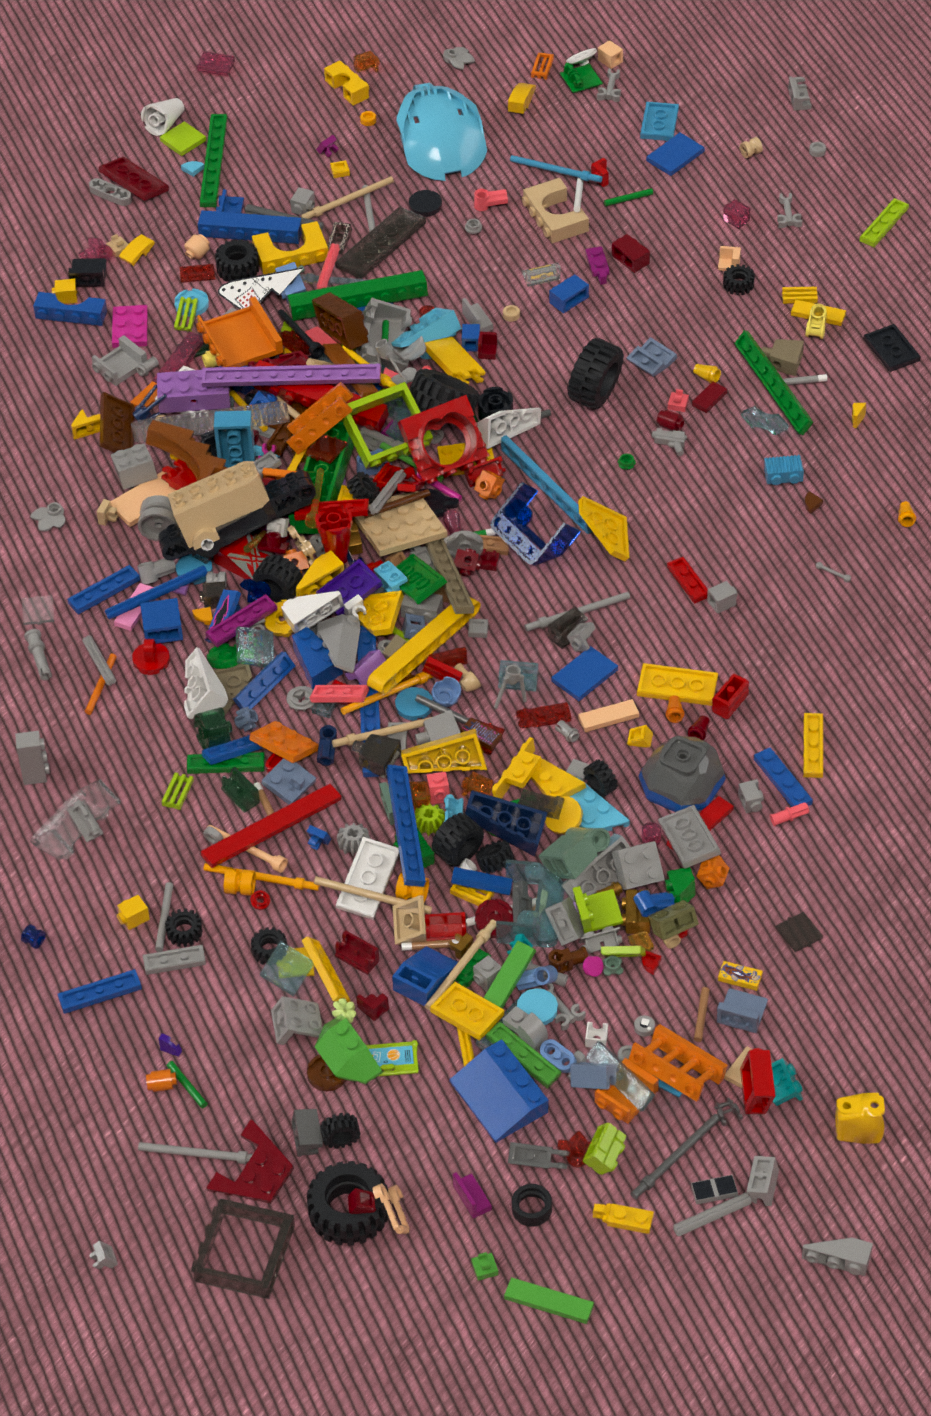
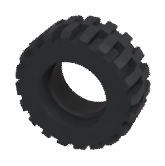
(595, 373)
(436, 388)
(344, 1226)

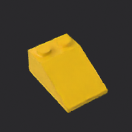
(320, 573)

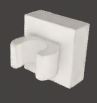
(278, 525)
(354, 606)

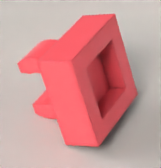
(678, 401)

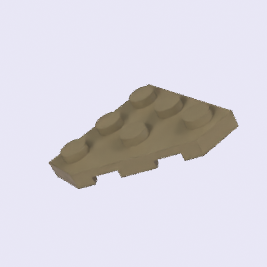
(233, 680)

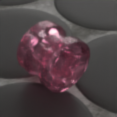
(649, 830)

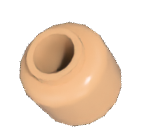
(197, 246)

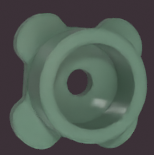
(612, 961)

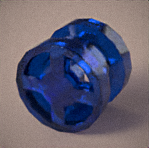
(33, 936)

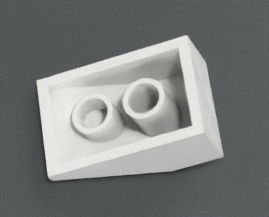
(310, 609)

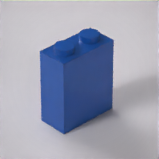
(162, 620)

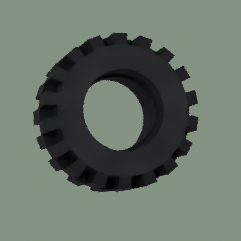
(237, 260)
(280, 576)
(457, 839)

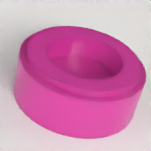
(593, 966)

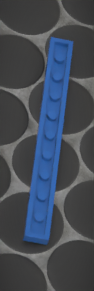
(370, 713)

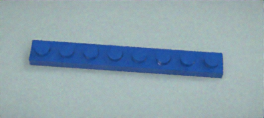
(405, 826)

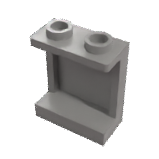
(120, 362)

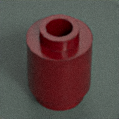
(670, 420)

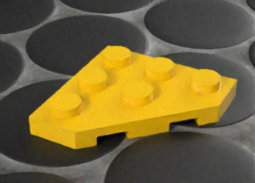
(608, 527)
(381, 612)

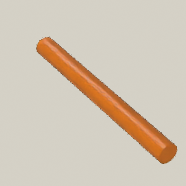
(99, 686)

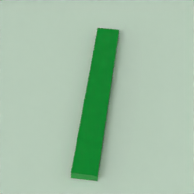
(213, 160)
(773, 382)

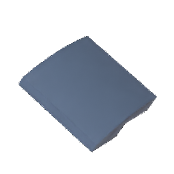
(652, 357)

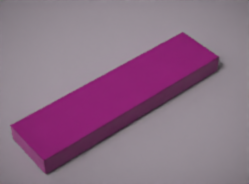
(245, 618)

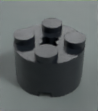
(494, 400)

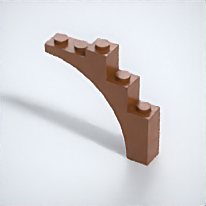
(182, 445)

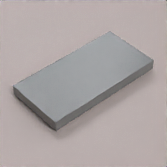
(689, 836)

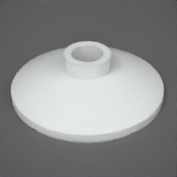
(582, 57)

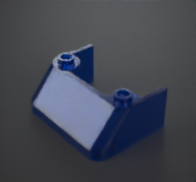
(512, 527)

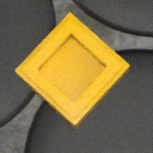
(340, 169)

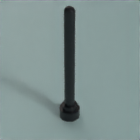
(315, 348)

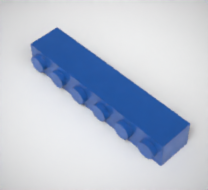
(244, 226)

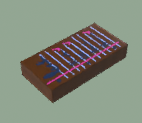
(487, 736)

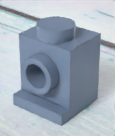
(409, 629)

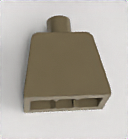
(785, 355)

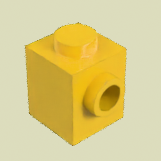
(65, 291)
(132, 912)

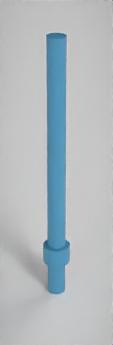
(584, 175)

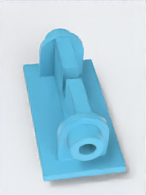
(452, 806)

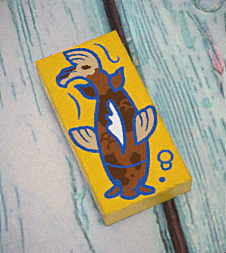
(740, 975)

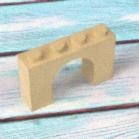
(554, 226)

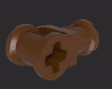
(567, 959)

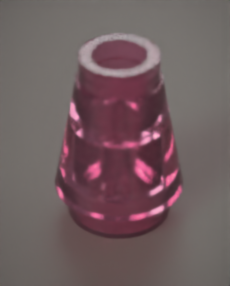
(452, 521)

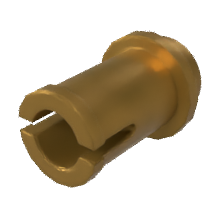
(615, 886)

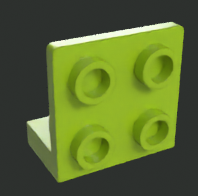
(597, 910)

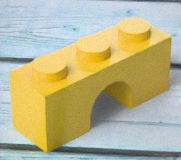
(354, 88)

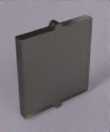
(799, 932)

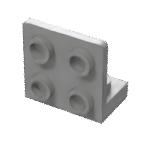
(295, 1017)

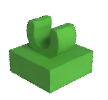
(484, 1266)

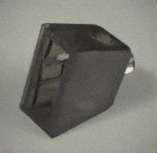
(377, 753)

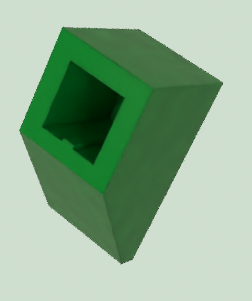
(680, 884)

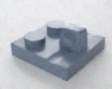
(288, 781)

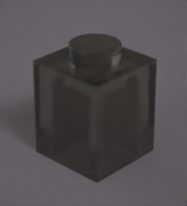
(211, 594)

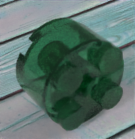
(212, 728)

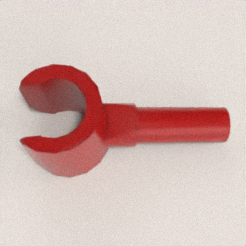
(410, 473)

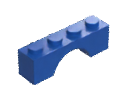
(89, 312)

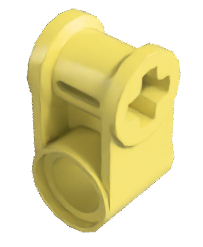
(816, 324)

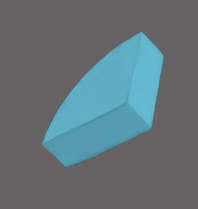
(192, 167)

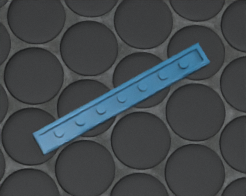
(543, 481)

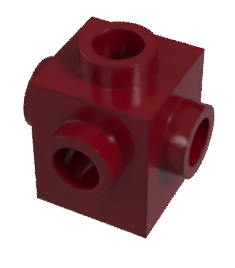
(464, 556)

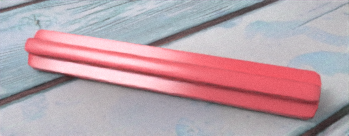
(328, 266)

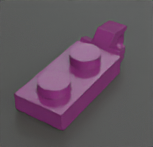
(597, 263)

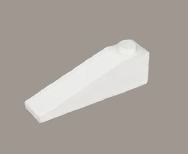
(507, 423)
(203, 687)

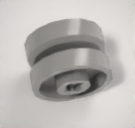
(155, 516)

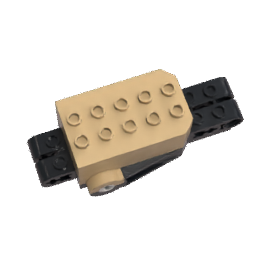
(229, 507)

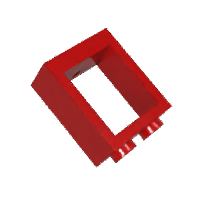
(757, 1081)

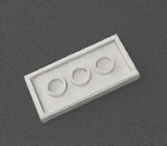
(369, 871)

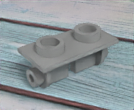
(84, 821)
(607, 936)

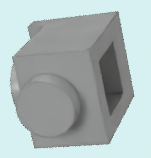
(750, 796)

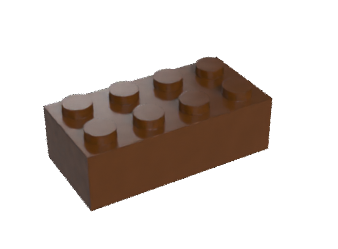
(340, 320)

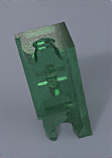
(240, 790)

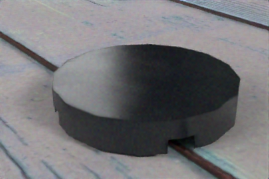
(425, 203)

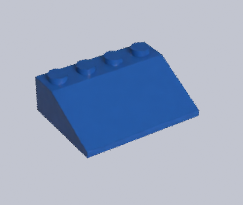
(500, 1091)

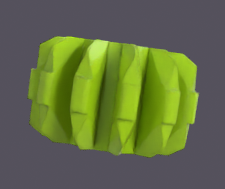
(429, 818)

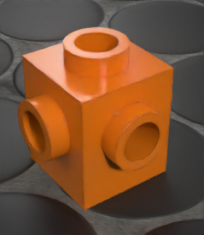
(489, 485)
(302, 562)
(713, 872)

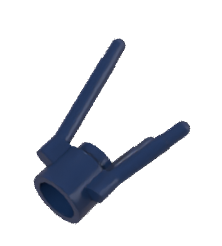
(144, 412)

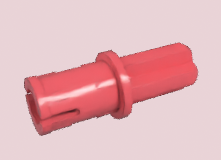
(789, 814)

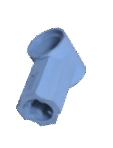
(535, 977)

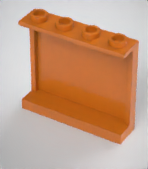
(241, 336)

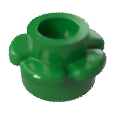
(626, 461)

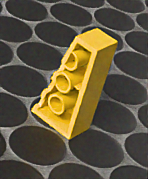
(446, 754)

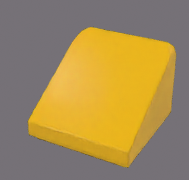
(858, 413)
(640, 736)

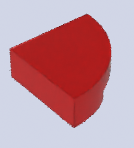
(651, 962)

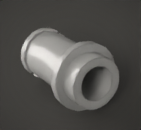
(144, 368)
(570, 733)

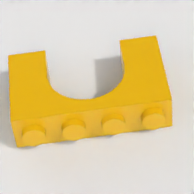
(313, 250)

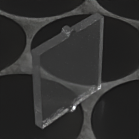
(38, 610)

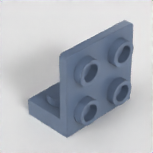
(741, 1010)

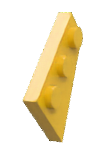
(555, 781)

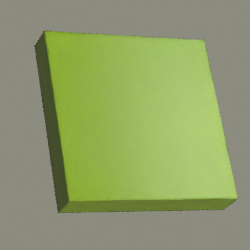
(182, 138)

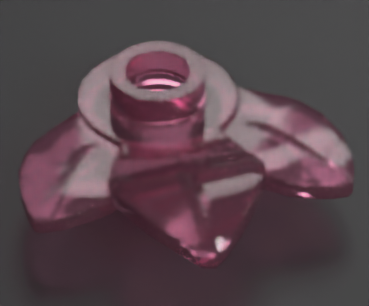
(96, 249)

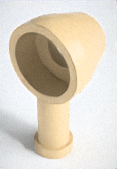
(469, 681)

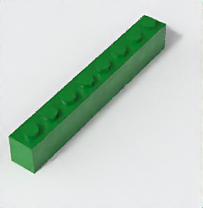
(358, 294)

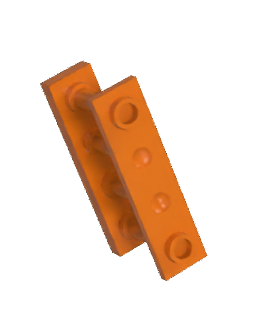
(319, 418)
(684, 1051)

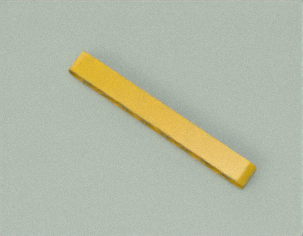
(419, 648)

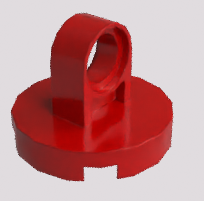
(150, 657)

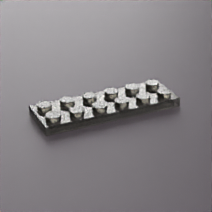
(380, 242)

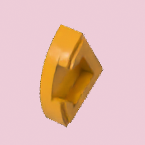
(203, 615)

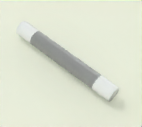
(806, 379)

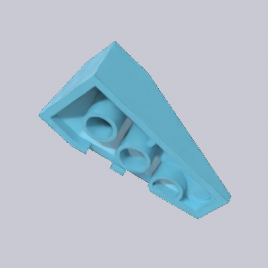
(433, 325)

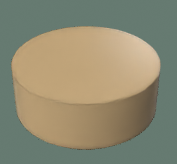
(511, 313)

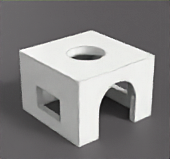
(591, 1032)

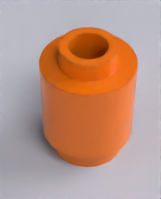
(161, 1080)

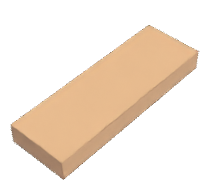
(608, 715)

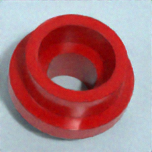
(260, 895)

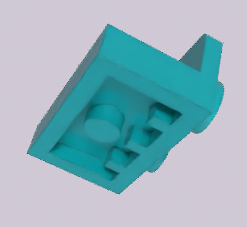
(785, 1082)

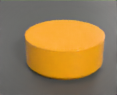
(368, 118)

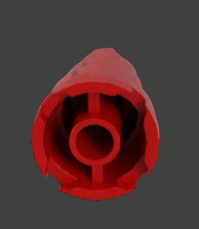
(335, 529)

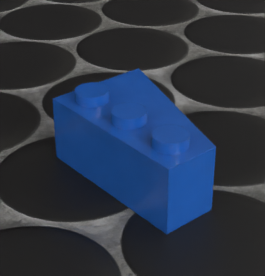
(314, 658)

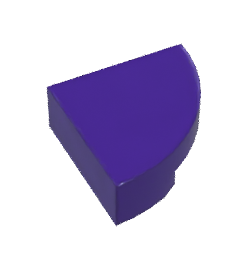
(168, 1046)

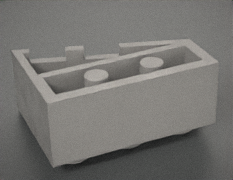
(32, 757)

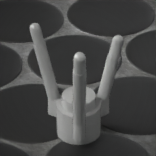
(512, 676)

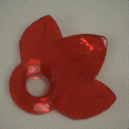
(577, 1147)

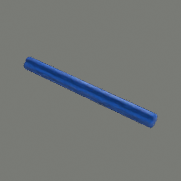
(156, 592)

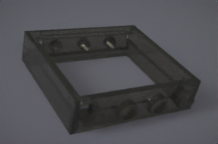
(235, 1282)

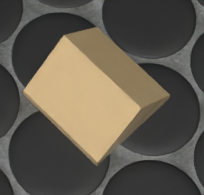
(409, 921)

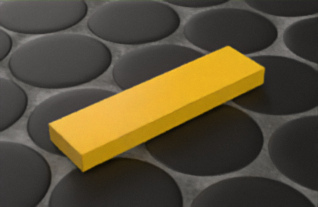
(813, 745)
(325, 969)

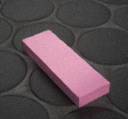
(130, 618)

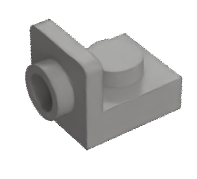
(579, 635)

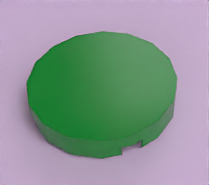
(222, 656)

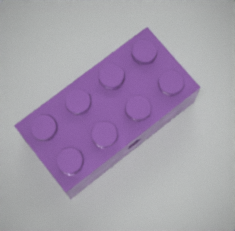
(186, 392)

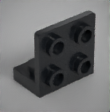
(88, 271)

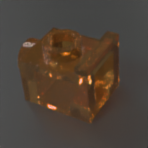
(420, 794)

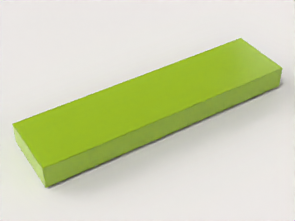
(884, 222)

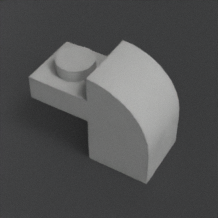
(527, 1026)

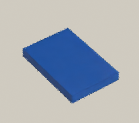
(675, 154)
(584, 673)

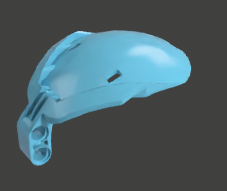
(442, 138)

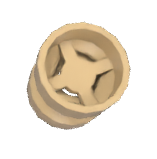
(752, 147)

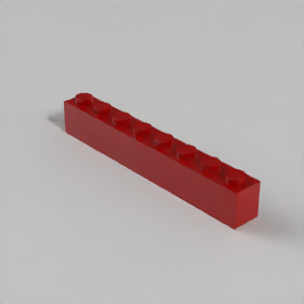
(310, 393)

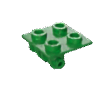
(580, 77)

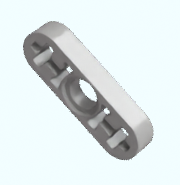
(120, 196)

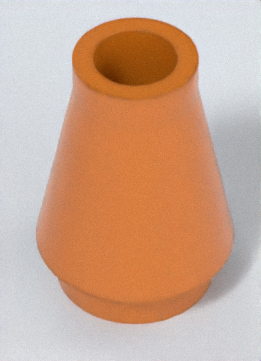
(674, 710)

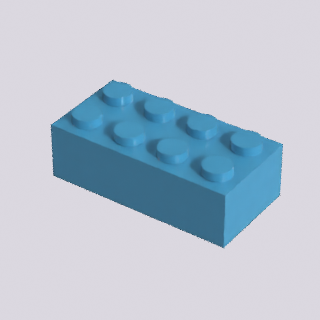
(234, 436)

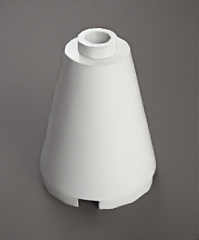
(161, 115)

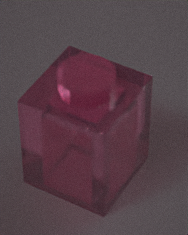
(736, 214)

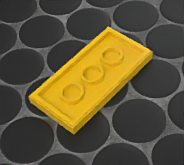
(687, 684)

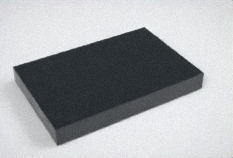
(892, 347)

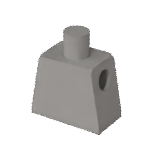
(437, 728)

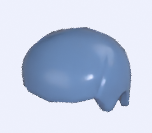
(446, 691)

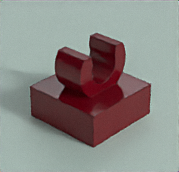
(489, 560)

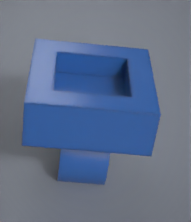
(317, 837)

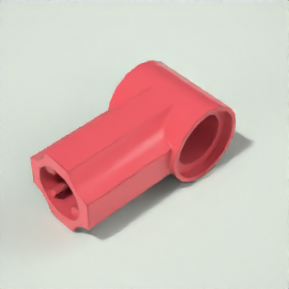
(485, 198)

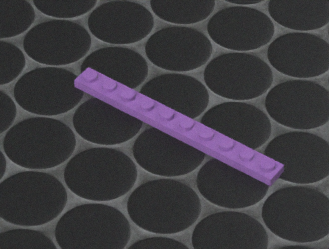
(291, 375)

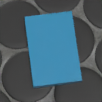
(659, 121)

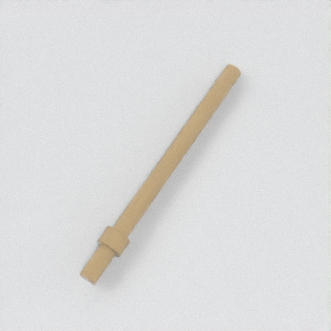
(318, 211)
(350, 738)
(363, 892)
(482, 937)

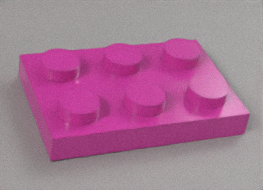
(130, 322)

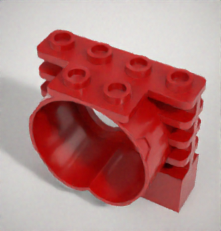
(454, 412)

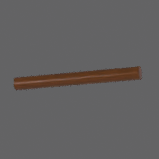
(402, 501)

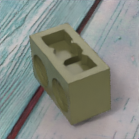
(673, 920)

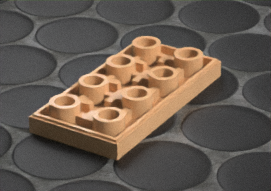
(129, 503)

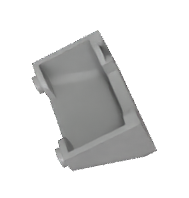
(398, 319)

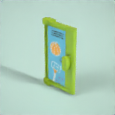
(396, 1056)

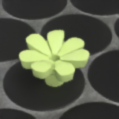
(345, 1009)

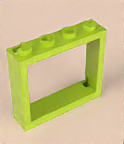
(370, 402)

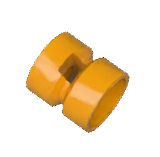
(239, 881)
(406, 891)

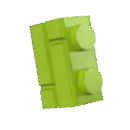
(605, 1148)

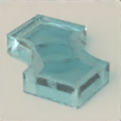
(770, 422)

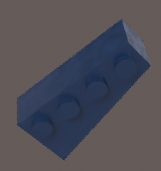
(507, 820)

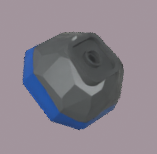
(686, 781)

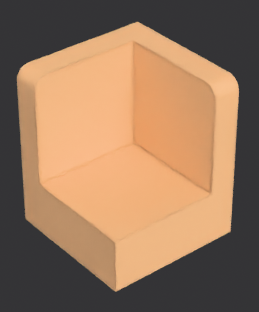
(610, 54)
(728, 257)

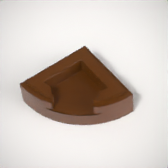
(812, 502)

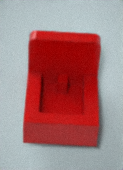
(600, 168)

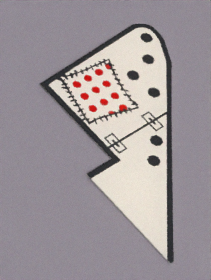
(240, 290)

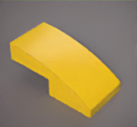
(136, 248)

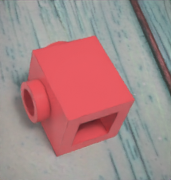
(438, 787)

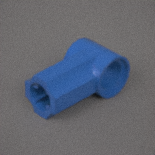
(651, 903)

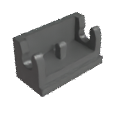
(306, 1131)

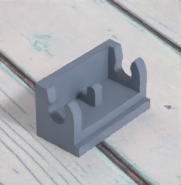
(593, 1075)

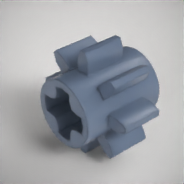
(246, 719)

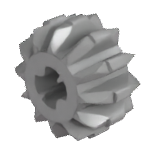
(351, 837)

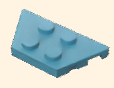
(597, 811)

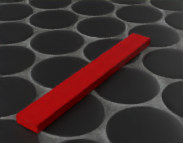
(270, 825)

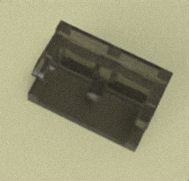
(564, 625)
(542, 802)

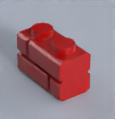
(730, 696)

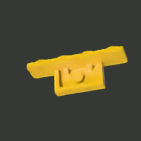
(519, 771)

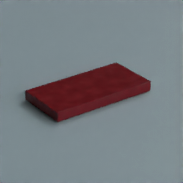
(133, 178)

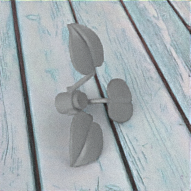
(412, 352)

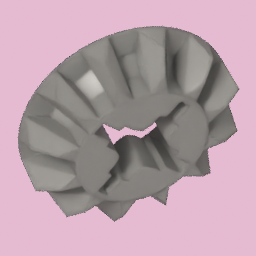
(297, 694)

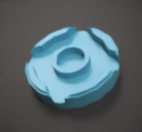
(203, 302)
(540, 1003)

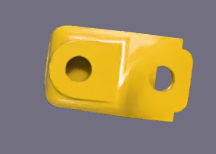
(858, 1120)

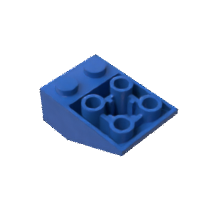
(422, 975)

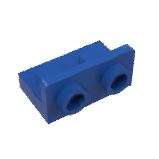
(230, 204)

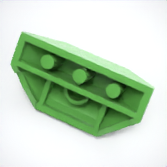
(346, 1052)

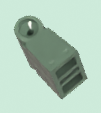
(574, 851)

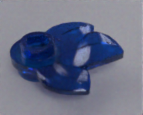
(255, 589)

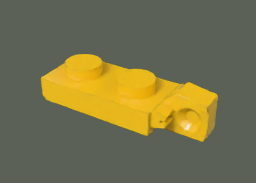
(624, 1217)

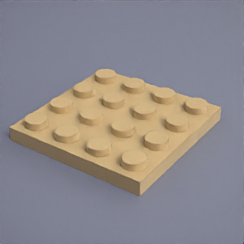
(402, 526)

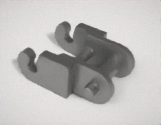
(733, 1107)

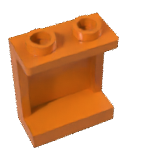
(616, 1102)

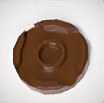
(321, 1076)

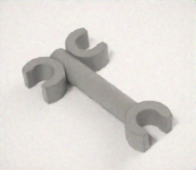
(609, 94)
(788, 219)
(566, 1015)

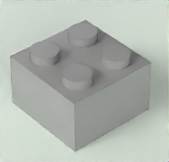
(134, 466)
(638, 865)

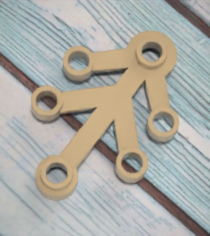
(302, 544)

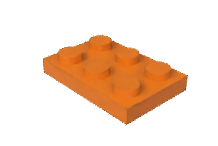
(284, 742)

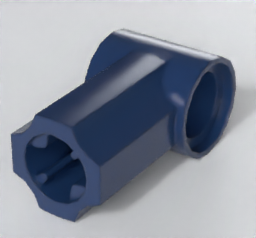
(326, 751)

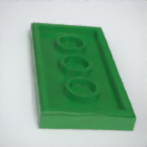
(421, 579)

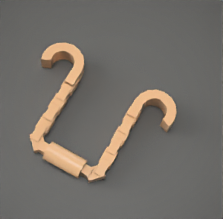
(394, 1195)

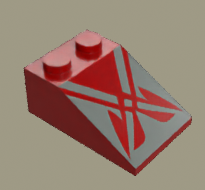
(239, 562)

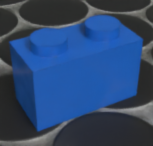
(569, 293)

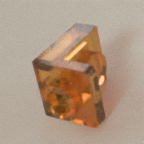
(366, 61)
(476, 783)

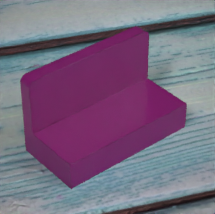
(471, 1195)

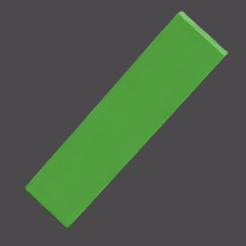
(510, 974)
(530, 1059)
(549, 1300)

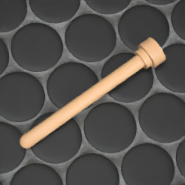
(278, 862)

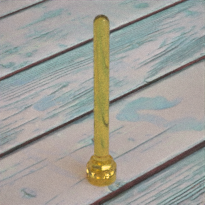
(310, 517)

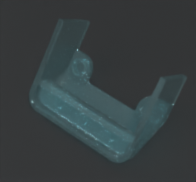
(533, 924)

